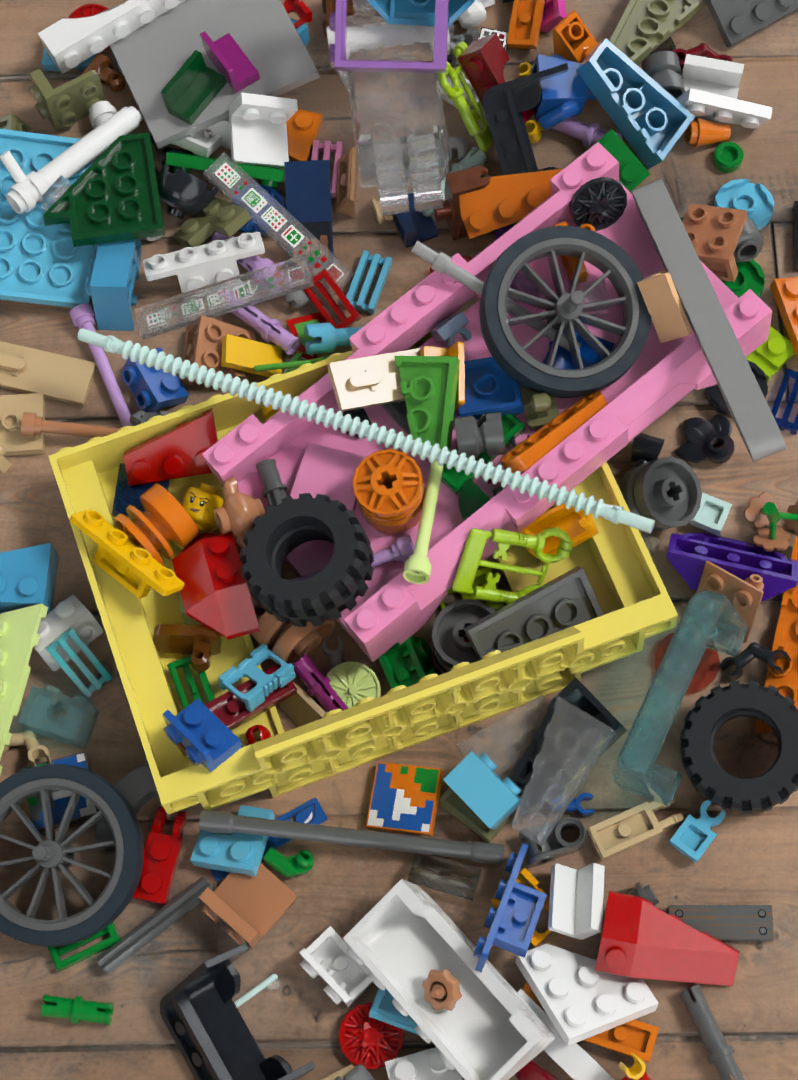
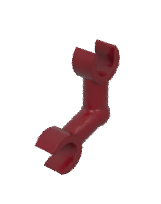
(700, 50)

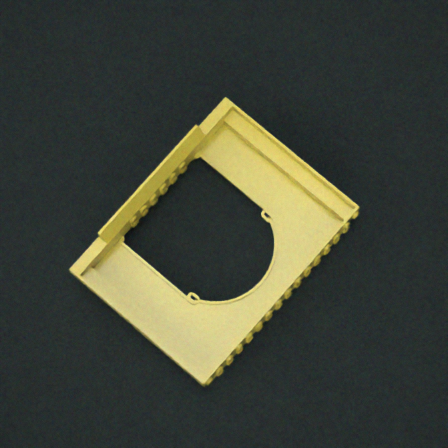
(613, 561)

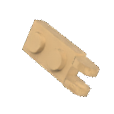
(630, 828)

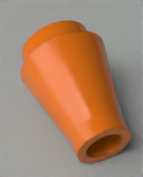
(706, 132)

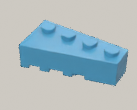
(635, 102)
(28, 577)

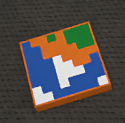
(404, 799)

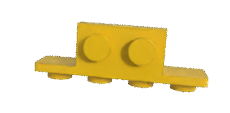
(124, 559)

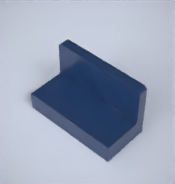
(414, 225)

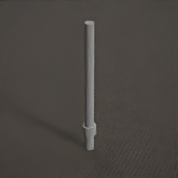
(442, 264)

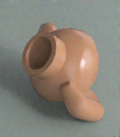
(237, 511)

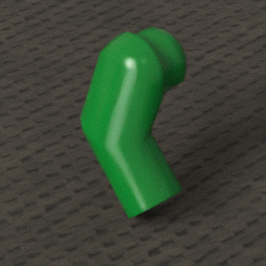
(291, 865)

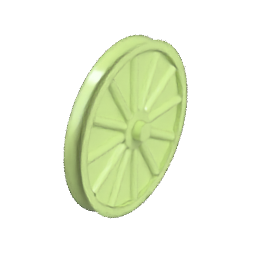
(354, 682)

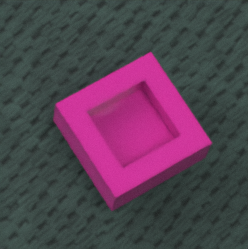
(553, 14)

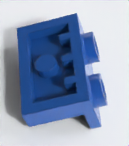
(202, 734)

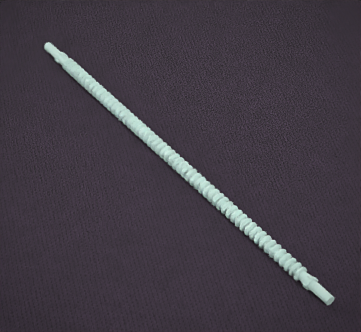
(363, 429)

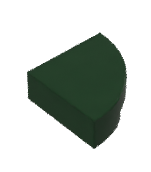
(471, 499)

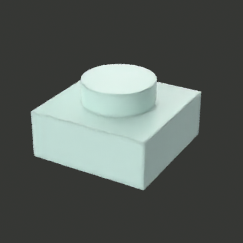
(711, 514)

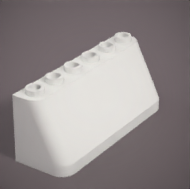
(491, 1026)

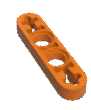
(553, 433)

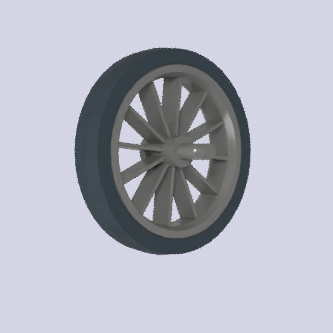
(564, 311)
(58, 854)

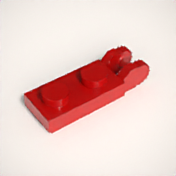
(160, 859)

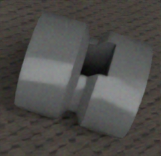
(665, 70)
(480, 435)

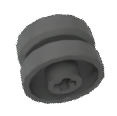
(663, 492)
(449, 632)

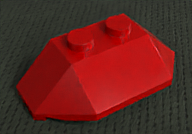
(214, 585)

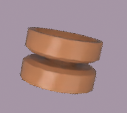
(291, 641)

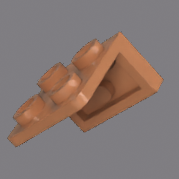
(248, 904)

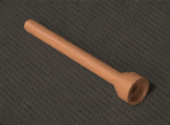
(35, 425)

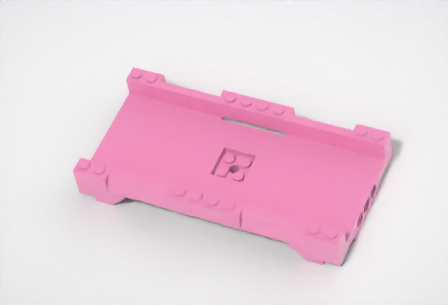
(654, 384)

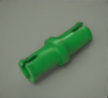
(77, 1009)

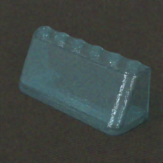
(705, 623)

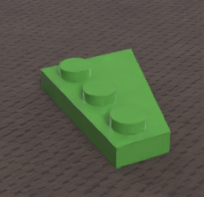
(430, 395)

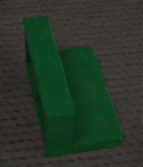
(192, 89)

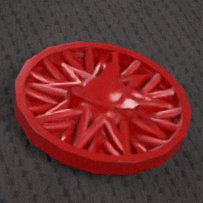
(368, 1039)

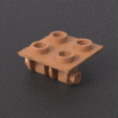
(743, 594)

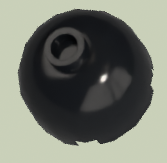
(183, 193)

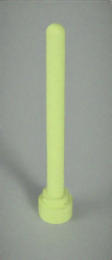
(417, 567)

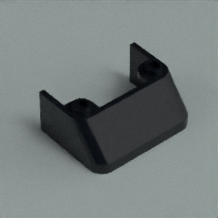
(504, 109)
(212, 1029)

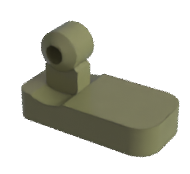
(538, 408)

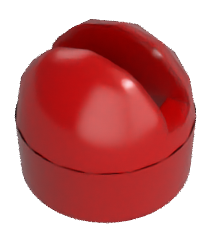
(263, 732)

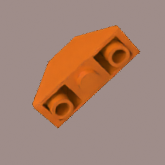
(572, 38)

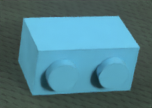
(483, 789)

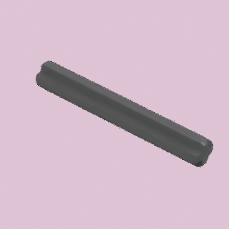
(153, 926)

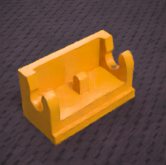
(574, 523)

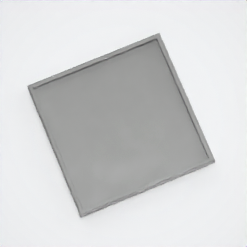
(161, 47)

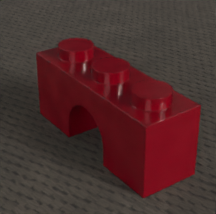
(484, 66)

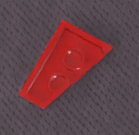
(173, 453)

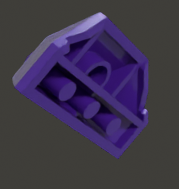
(692, 550)

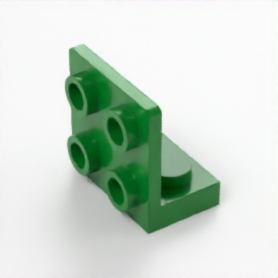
(630, 168)

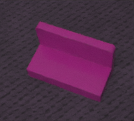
(230, 61)

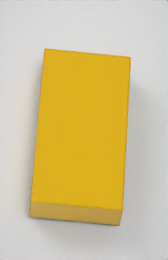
(245, 354)

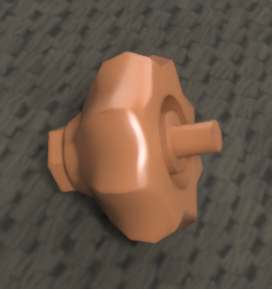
(441, 990)

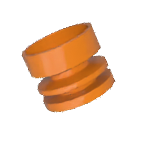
(393, 508)
(160, 523)

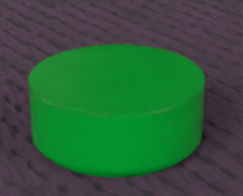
(728, 157)

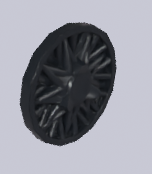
(598, 203)

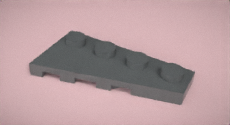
(542, 612)

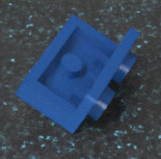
(153, 387)

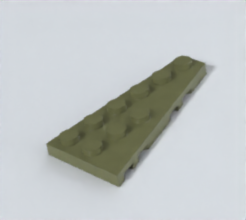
(650, 23)

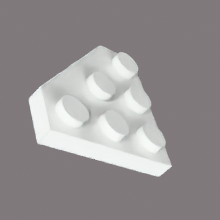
(579, 997)

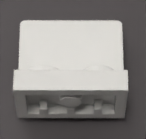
(260, 129)

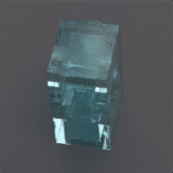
(72, 728)

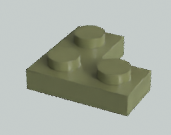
(218, 217)

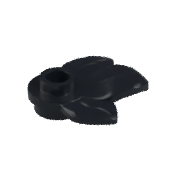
(703, 437)

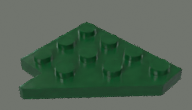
(113, 196)

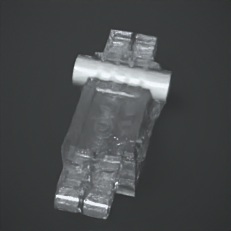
(395, 114)

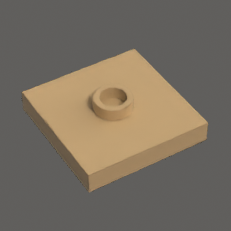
(11, 415)

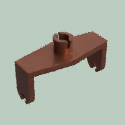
(455, 185)

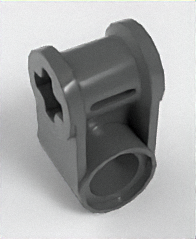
(555, 845)

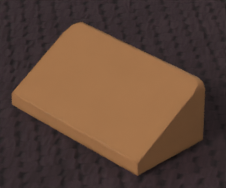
(347, 183)

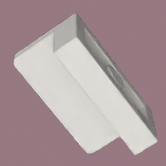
(712, 75)
(576, 900)

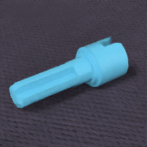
(327, 337)

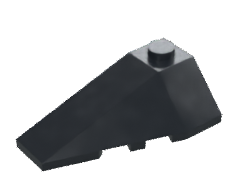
(583, 699)

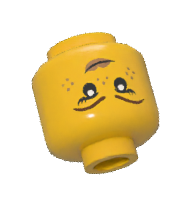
(201, 505)

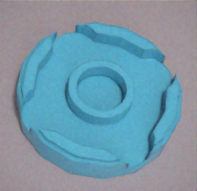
(749, 197)

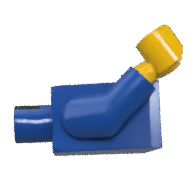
(561, 95)

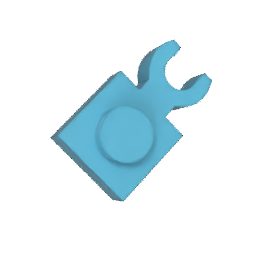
(695, 835)

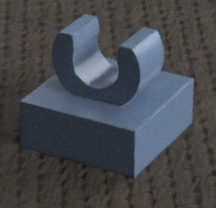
(450, 327)

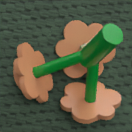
(765, 511)

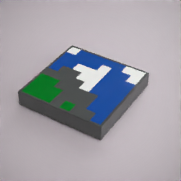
(59, 799)

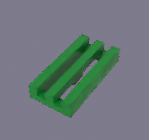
(184, 663)
(87, 953)

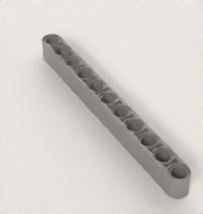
(709, 322)

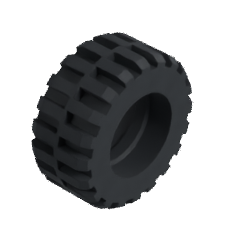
(285, 529)
(698, 739)

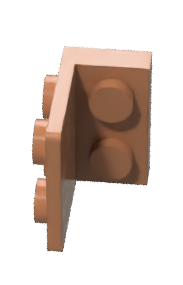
(715, 236)
(204, 345)

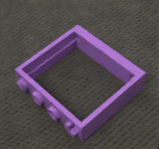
(337, 51)

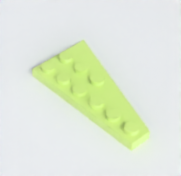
(17, 640)

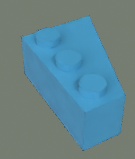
(113, 283)

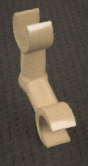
(34, 749)

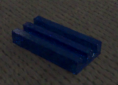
(784, 423)

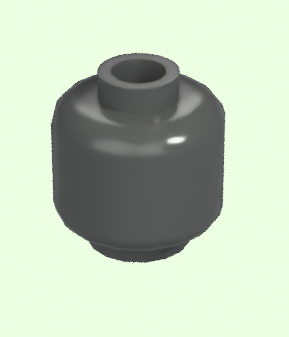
(749, 243)

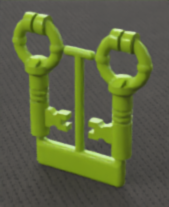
(469, 117)
(472, 559)

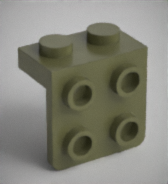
(67, 102)

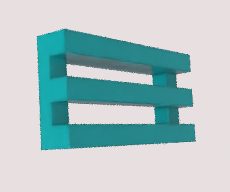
(95, 684)

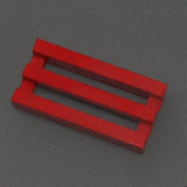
(346, 322)

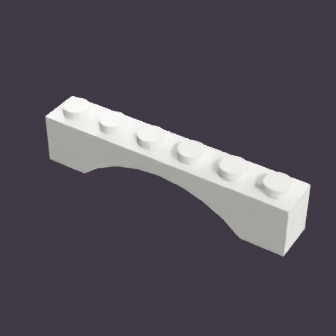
(78, 39)

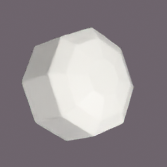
(473, 16)

